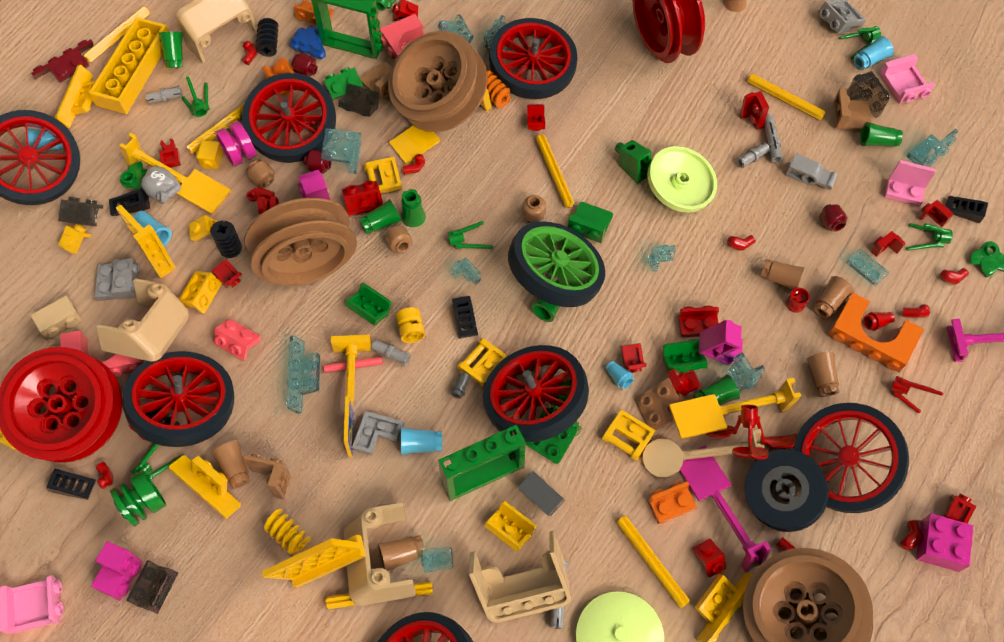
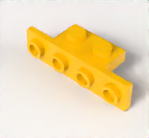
(76, 97)
(206, 483)
(720, 604)

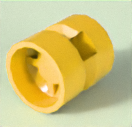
(410, 325)

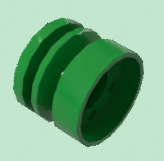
(136, 499)

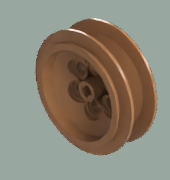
(437, 81)
(300, 241)
(807, 573)

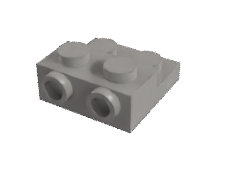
(841, 15)
(116, 279)

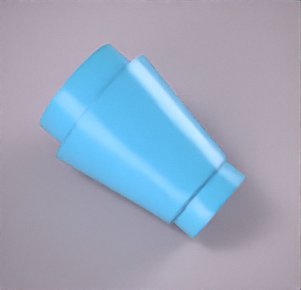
(620, 375)

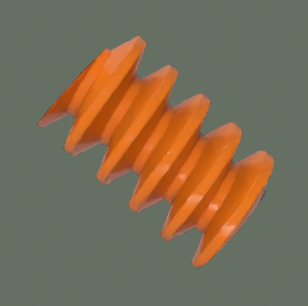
(497, 92)

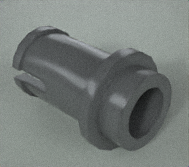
(458, 389)

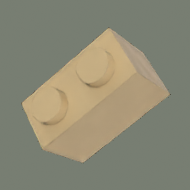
(56, 317)

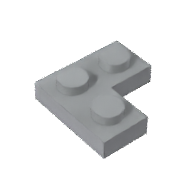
(375, 426)

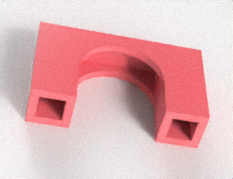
(400, 33)
(117, 364)

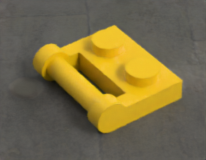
(388, 173)
(485, 365)
(633, 430)

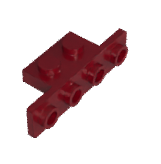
(65, 65)

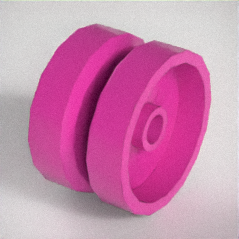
(236, 143)

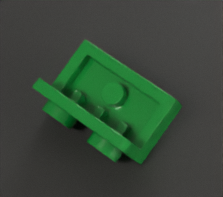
(337, 84)
(369, 304)
(683, 356)

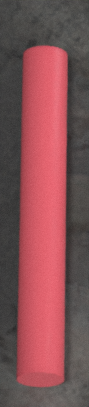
(358, 364)

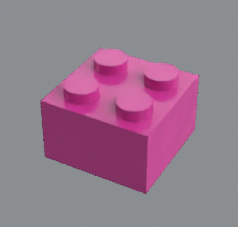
(945, 542)

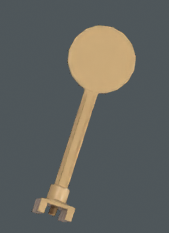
(665, 458)

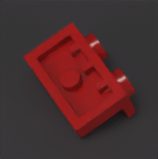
(755, 108)
(362, 197)
(695, 320)

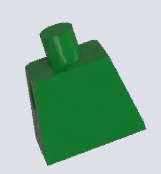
(634, 159)

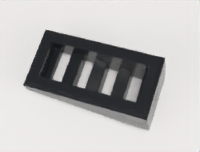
(140, 199)
(977, 207)
(461, 305)
(57, 474)

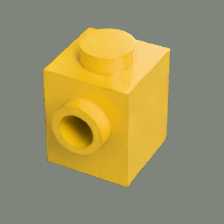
(209, 155)

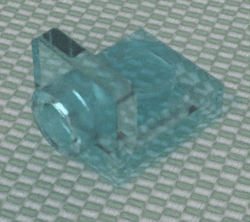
(468, 270)

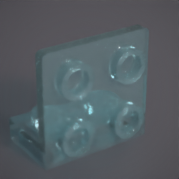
(342, 147)
(931, 148)

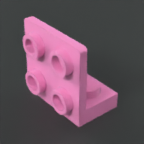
(908, 182)

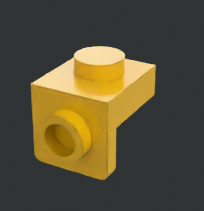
(200, 227)
(72, 238)

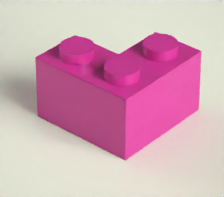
(313, 186)
(721, 342)
(117, 570)

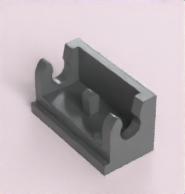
(541, 494)

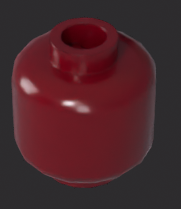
(304, 64)
(314, 162)
(833, 217)

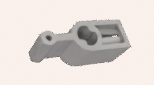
(810, 172)

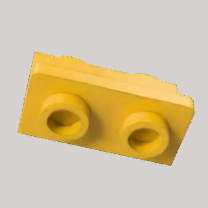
(200, 291)

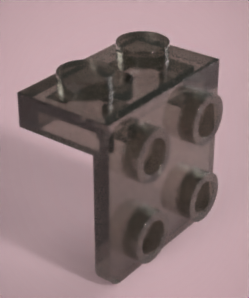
(869, 89)

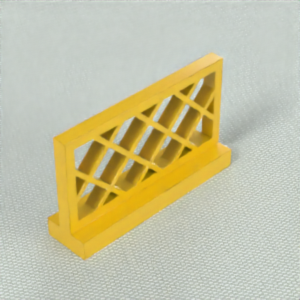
(149, 244)
(318, 561)

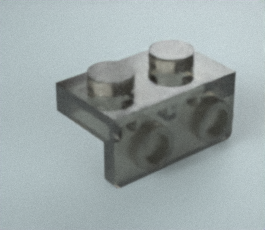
(359, 100)
(79, 212)
(152, 587)

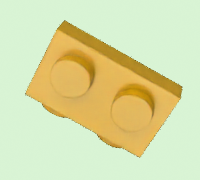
(511, 526)

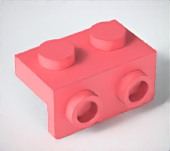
(235, 338)

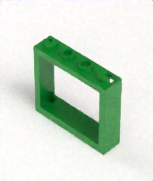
(346, 42)
(482, 462)

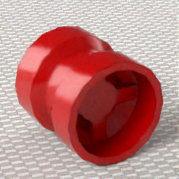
(265, 204)
(797, 300)

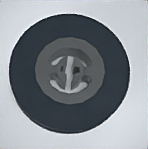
(800, 511)

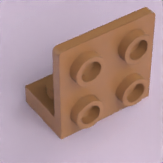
(378, 79)
(850, 113)
(655, 404)
(278, 475)

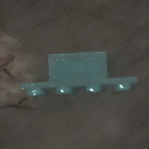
(302, 374)

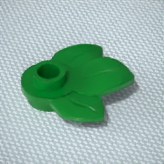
(133, 177)
(988, 261)

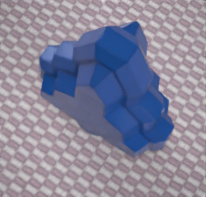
(308, 42)

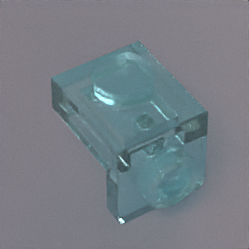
(661, 254)
(437, 559)

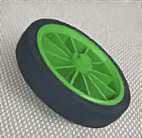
(556, 264)

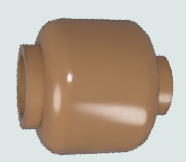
(260, 173)
(534, 208)
(398, 239)

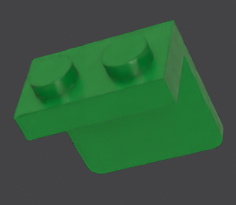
(590, 221)
(555, 447)

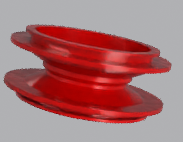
(670, 26)
(27, 390)

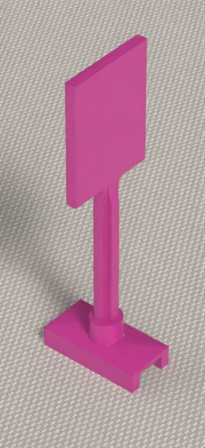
(960, 341)
(708, 480)

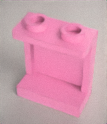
(905, 80)
(30, 606)

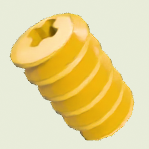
(285, 534)

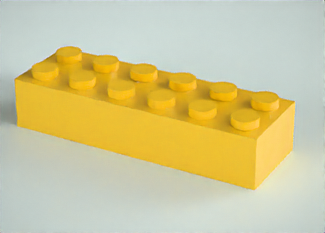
(129, 66)

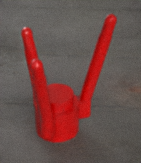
(902, 386)

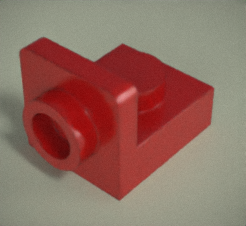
(685, 382)
(960, 508)

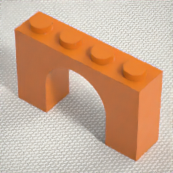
(850, 332)

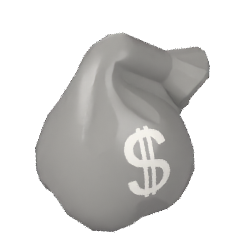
(160, 184)

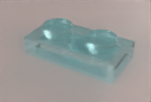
(867, 267)

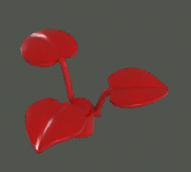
(749, 418)

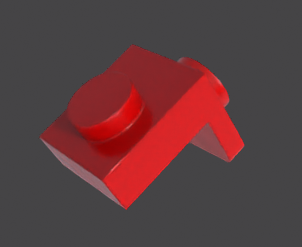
(404, 9)
(535, 117)
(937, 212)
(890, 240)
(227, 274)
(633, 357)
(710, 557)

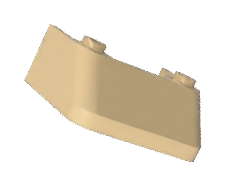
(205, 16)
(157, 329)
(368, 584)
(523, 592)

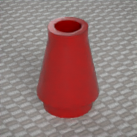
(877, 320)

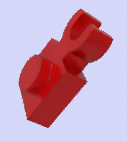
(170, 154)

